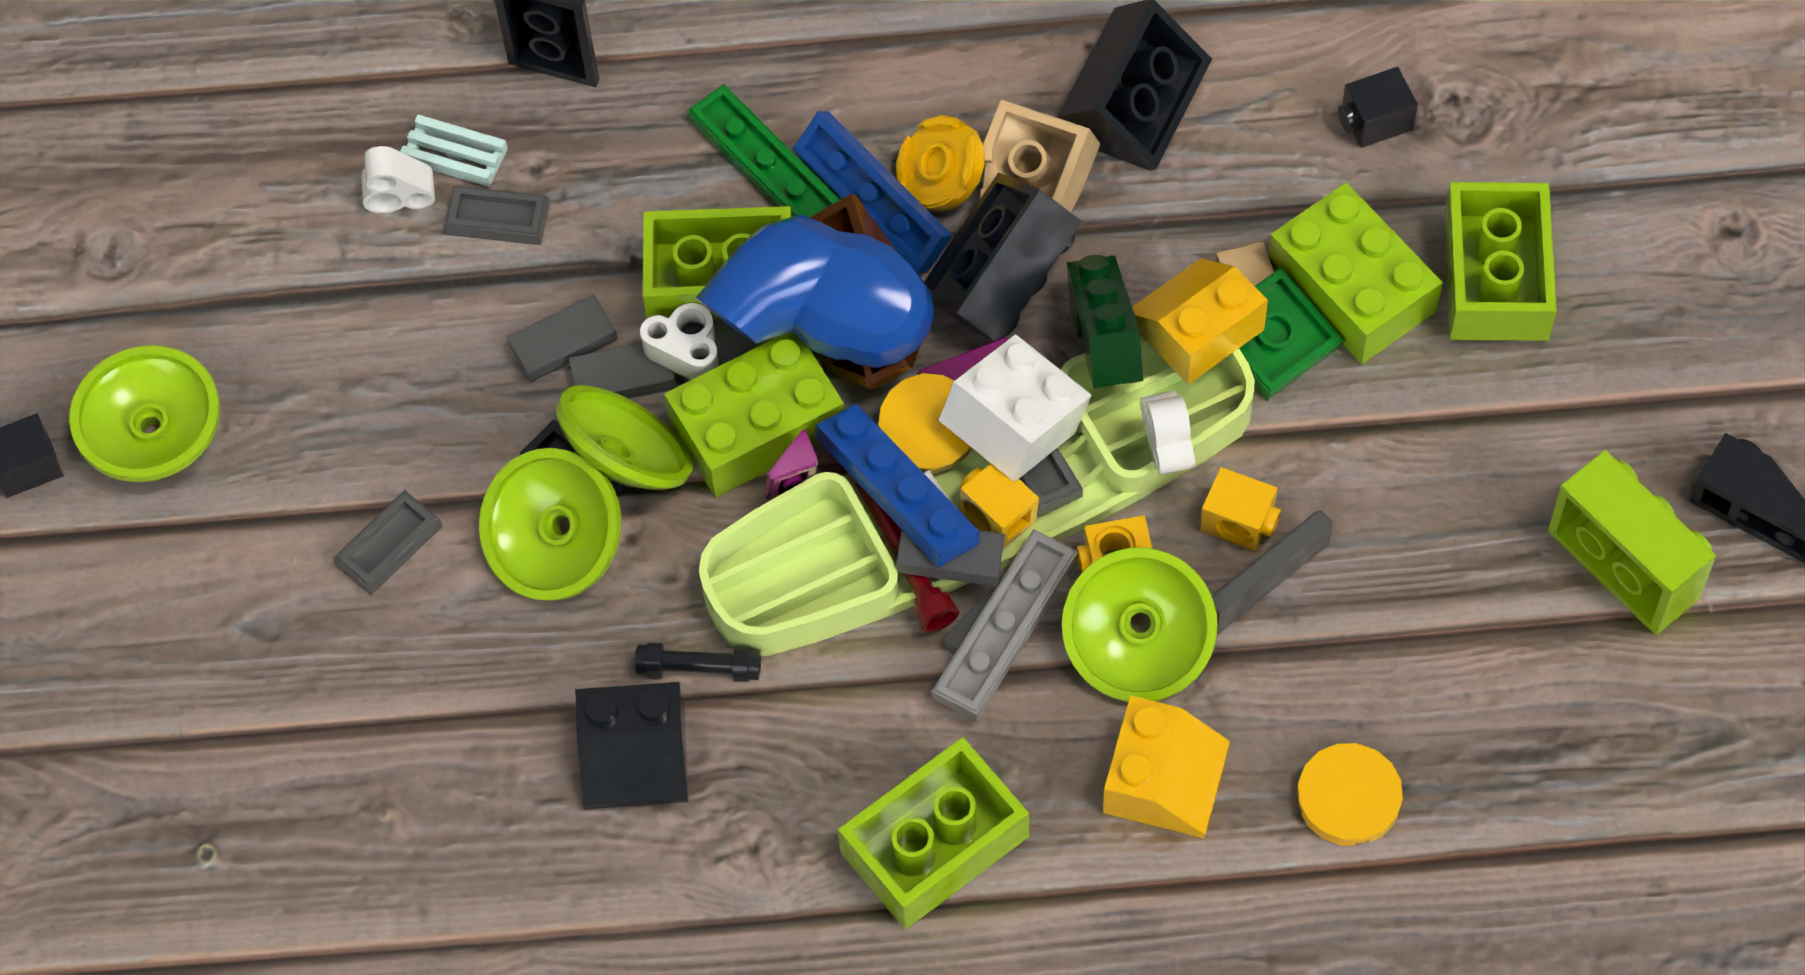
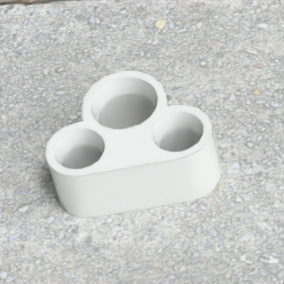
(395, 181)
(679, 350)
(1168, 431)

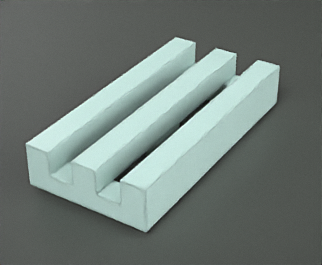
(457, 144)

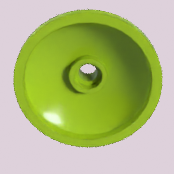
(139, 391)
(623, 439)
(524, 518)
(1131, 661)

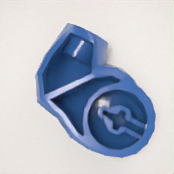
(825, 286)

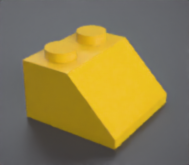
(1201, 317)
(1165, 768)

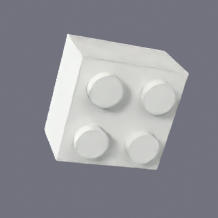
(1014, 407)

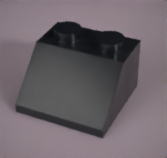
(632, 745)

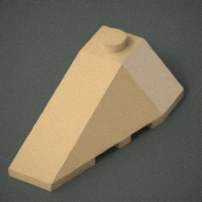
(1039, 152)

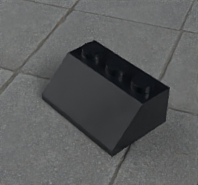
(549, 38)
(1137, 83)
(1001, 257)

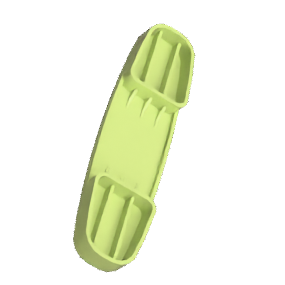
(822, 567)

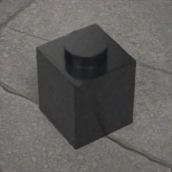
(1378, 107)
(26, 456)

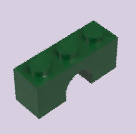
(1105, 321)

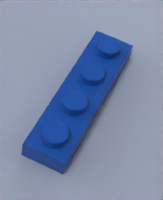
(855, 171)
(897, 485)

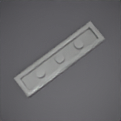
(1004, 625)

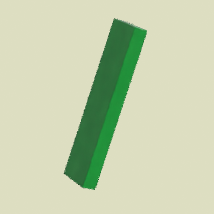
(759, 154)

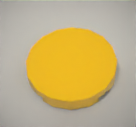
(941, 163)
(912, 423)
(1349, 794)

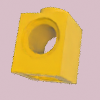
(997, 503)
(1240, 510)
(1112, 536)

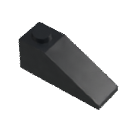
(1753, 495)

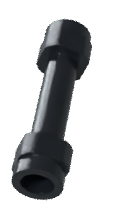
(653, 660)

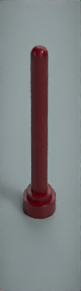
(933, 607)

